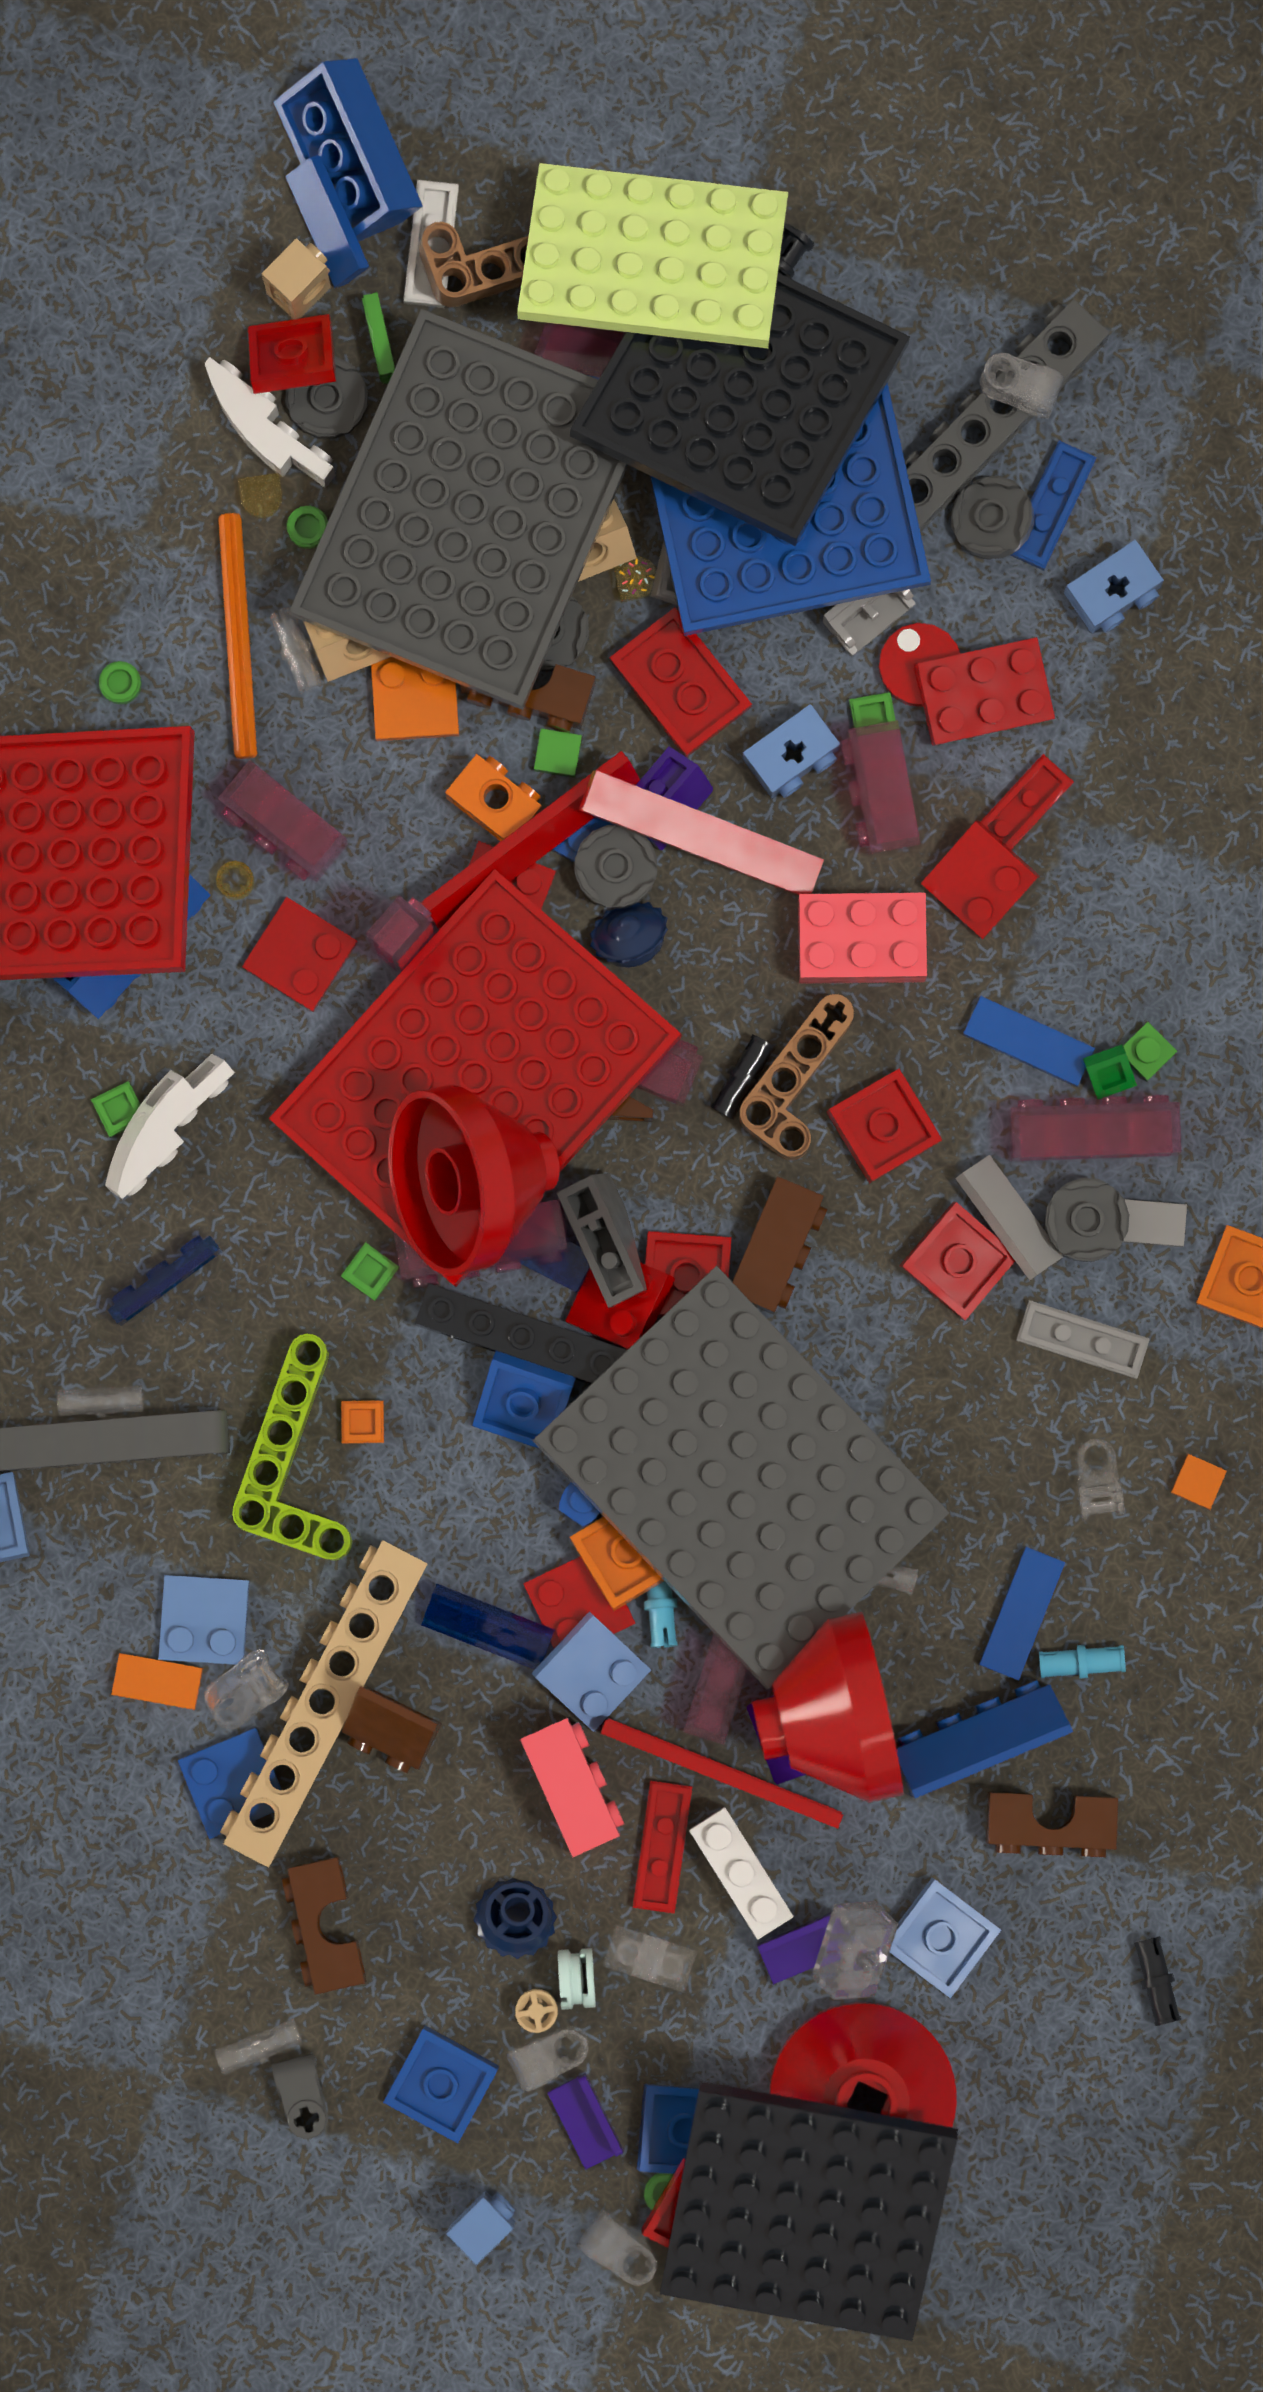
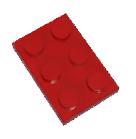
(680, 683)
(984, 691)

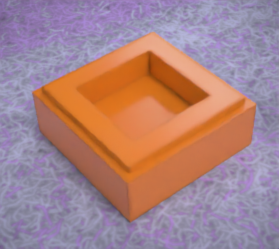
(362, 1422)
(1198, 1481)

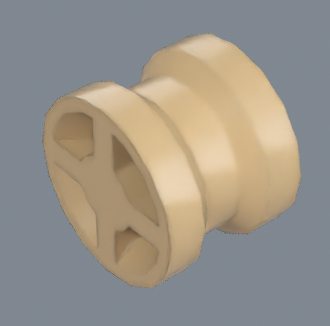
(531, 2018)

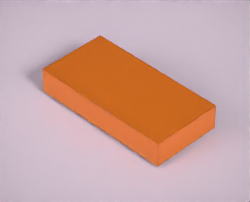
(157, 1681)

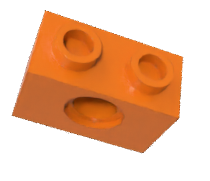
(477, 781)

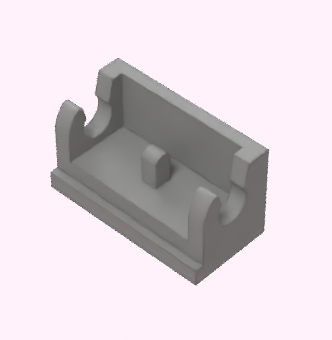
(863, 620)

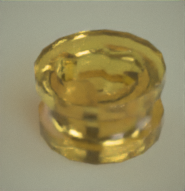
(225, 888)

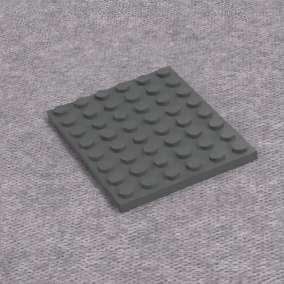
(464, 513)
(740, 1476)

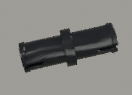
(743, 1076)
(1157, 1981)

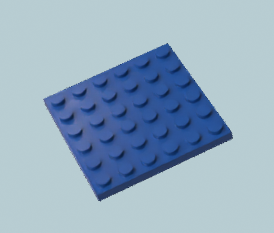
(853, 549)

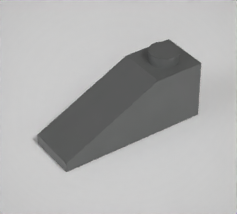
(604, 1236)

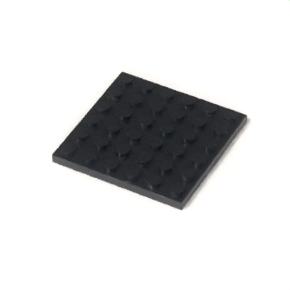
(747, 422)
(808, 2210)

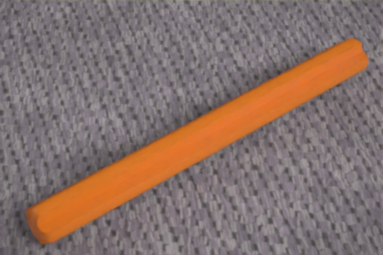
(237, 636)

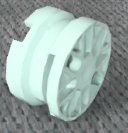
(571, 1978)

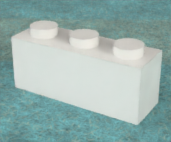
(741, 1873)

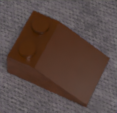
(390, 1728)

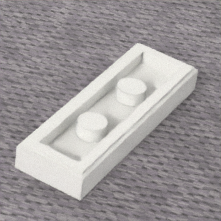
(439, 205)

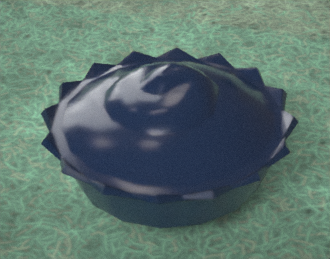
(629, 935)
(507, 1926)

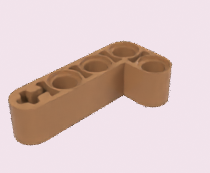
(468, 267)
(802, 1071)

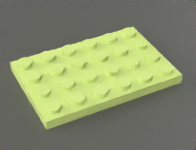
(653, 255)

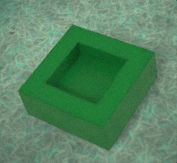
(1110, 1071)

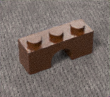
(560, 701)
(1014, 1825)
(328, 1963)

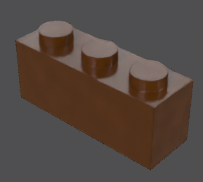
(779, 1245)

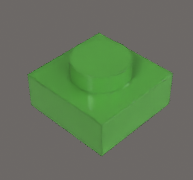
(1148, 1051)

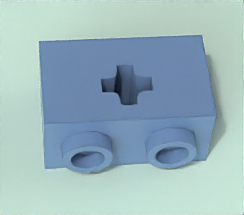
(1126, 567)
(802, 731)
(482, 2225)

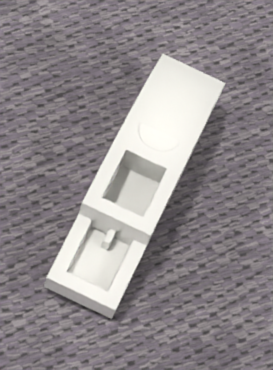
(253, 420)
(150, 1134)

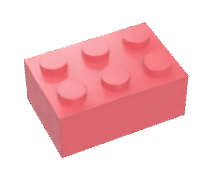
(862, 938)
(572, 1786)

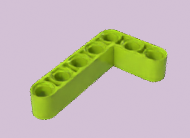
(283, 1457)

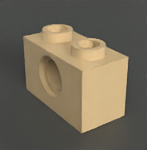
(297, 278)

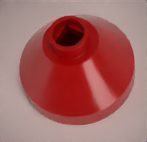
(464, 1177)
(834, 1714)
(873, 2047)

